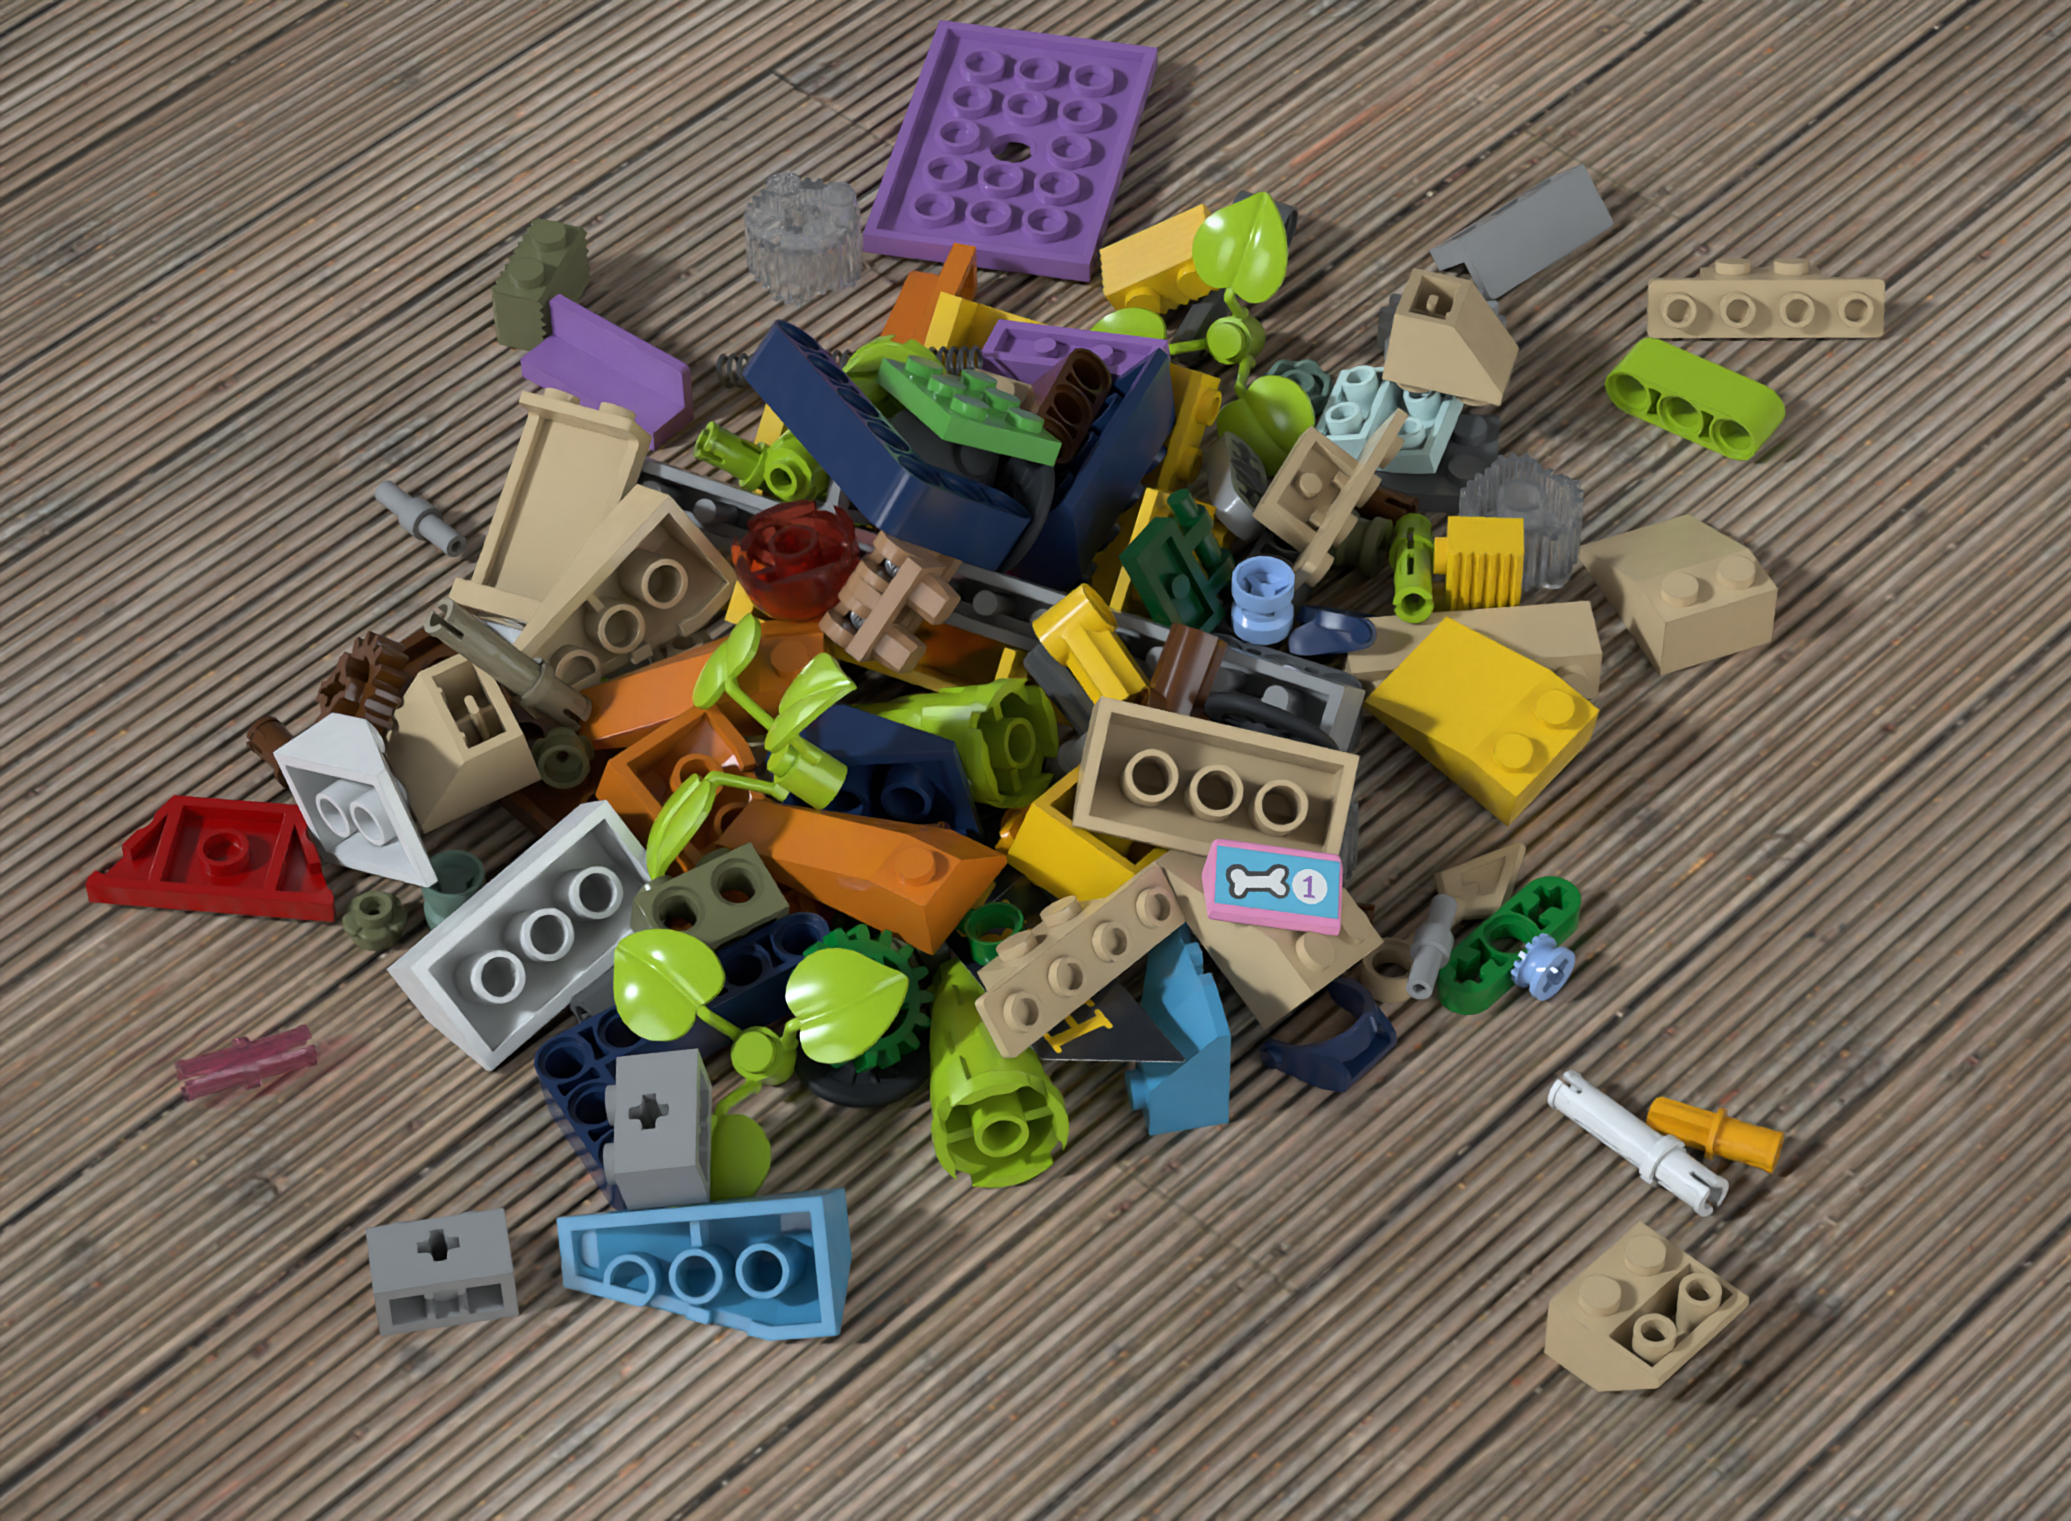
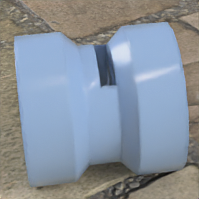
(1262, 600)

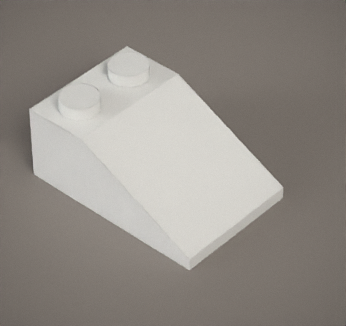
(354, 800)

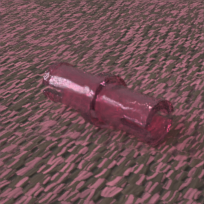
(246, 1063)

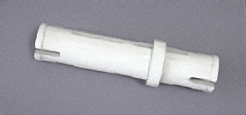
(1658, 1157)

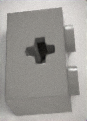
(660, 1129)
(442, 1271)

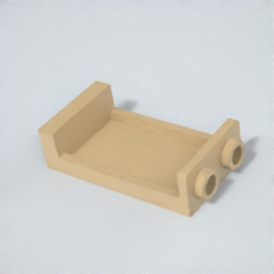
(559, 487)

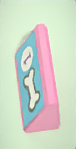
(1273, 886)

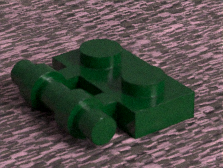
(1170, 577)

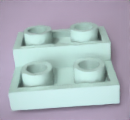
(1365, 401)

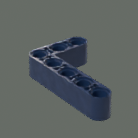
(874, 461)
(583, 1058)

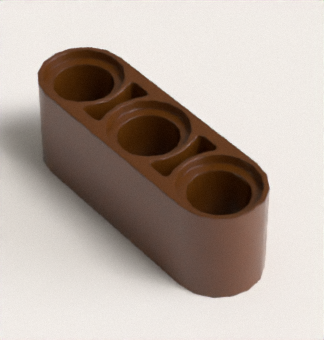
(1068, 401)

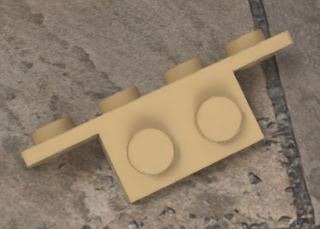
(1765, 303)
(1317, 491)
(1071, 957)

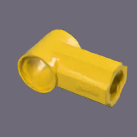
(1083, 637)

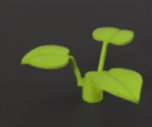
(1247, 255)
(794, 761)
(838, 1004)

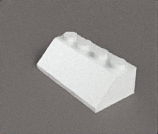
(529, 936)

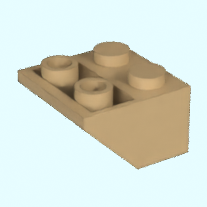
(1449, 341)
(456, 743)
(1638, 1313)

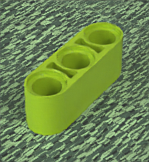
(1695, 399)

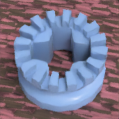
(1543, 967)

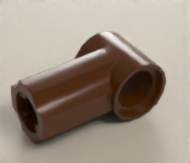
(1184, 672)

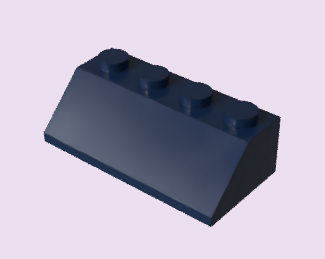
(1104, 476)

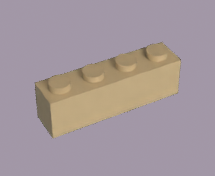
(1550, 634)

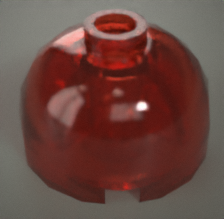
(796, 559)

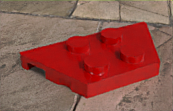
(220, 861)

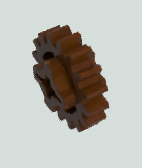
(366, 682)

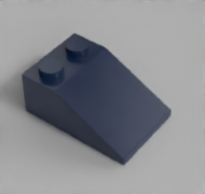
(893, 771)

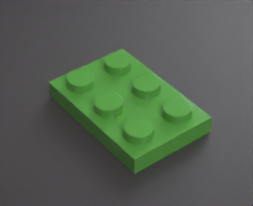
(968, 409)

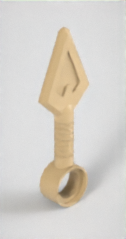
(1479, 889)

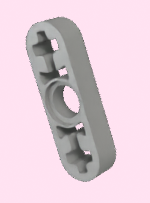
(1235, 484)

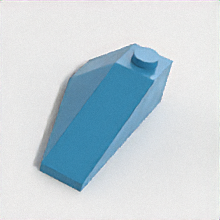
(1192, 1017)
(739, 1262)

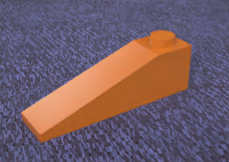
(649, 697)
(654, 767)
(871, 868)

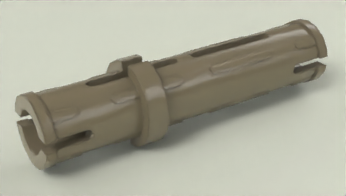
(529, 680)

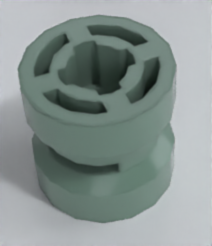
(458, 877)

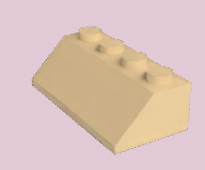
(1199, 781)

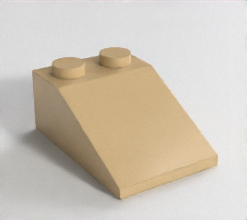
(1684, 591)
(1266, 964)

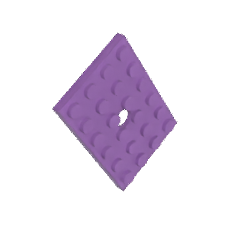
(996, 86)

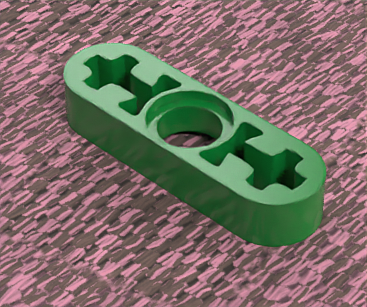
(1516, 920)

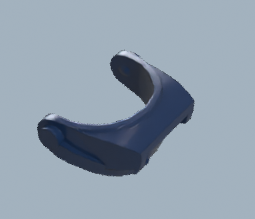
(1331, 631)
(1345, 1058)

